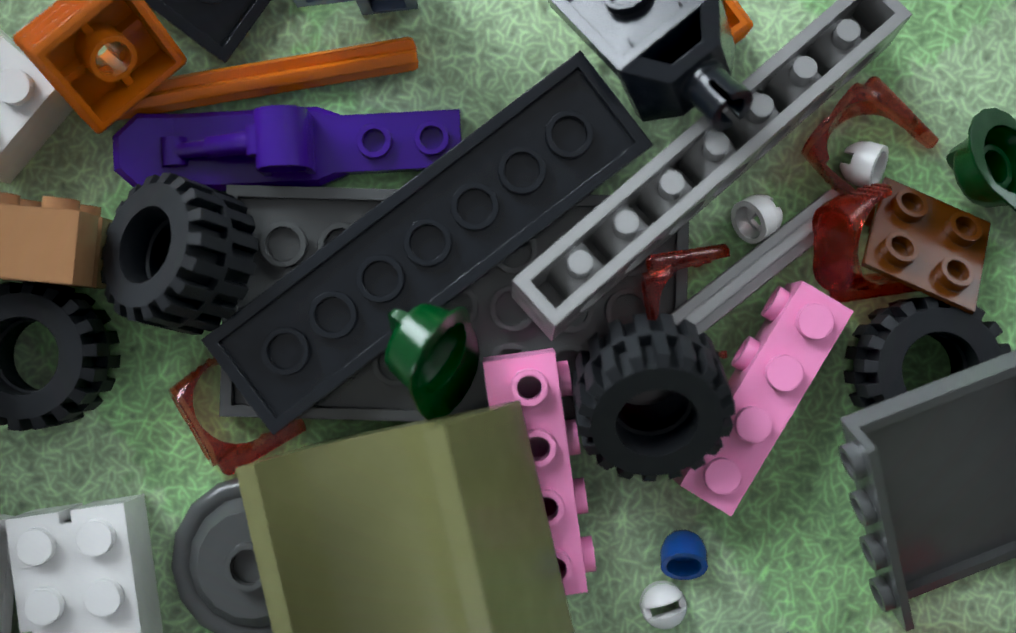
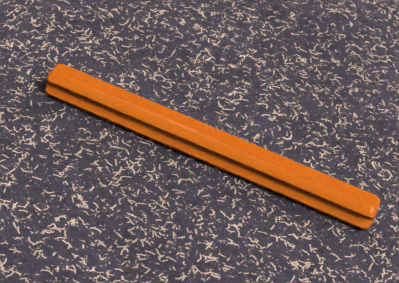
(280, 76)

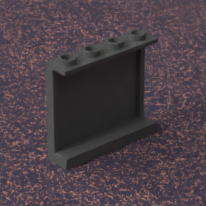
(935, 481)

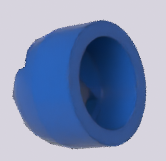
(683, 555)

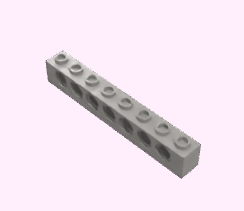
(703, 163)

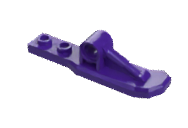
(281, 145)

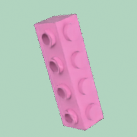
(539, 385)
(767, 387)

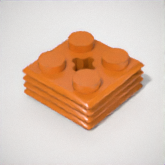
(104, 87)

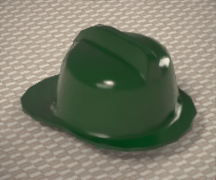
(987, 160)
(433, 356)

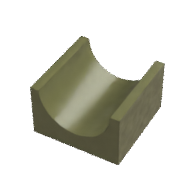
(408, 531)

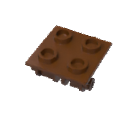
(927, 246)

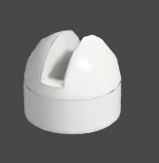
(866, 164)
(750, 207)
(660, 596)

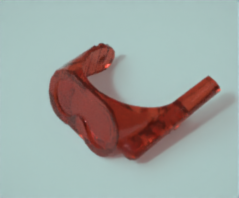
(862, 99)
(836, 243)
(663, 265)
(217, 452)

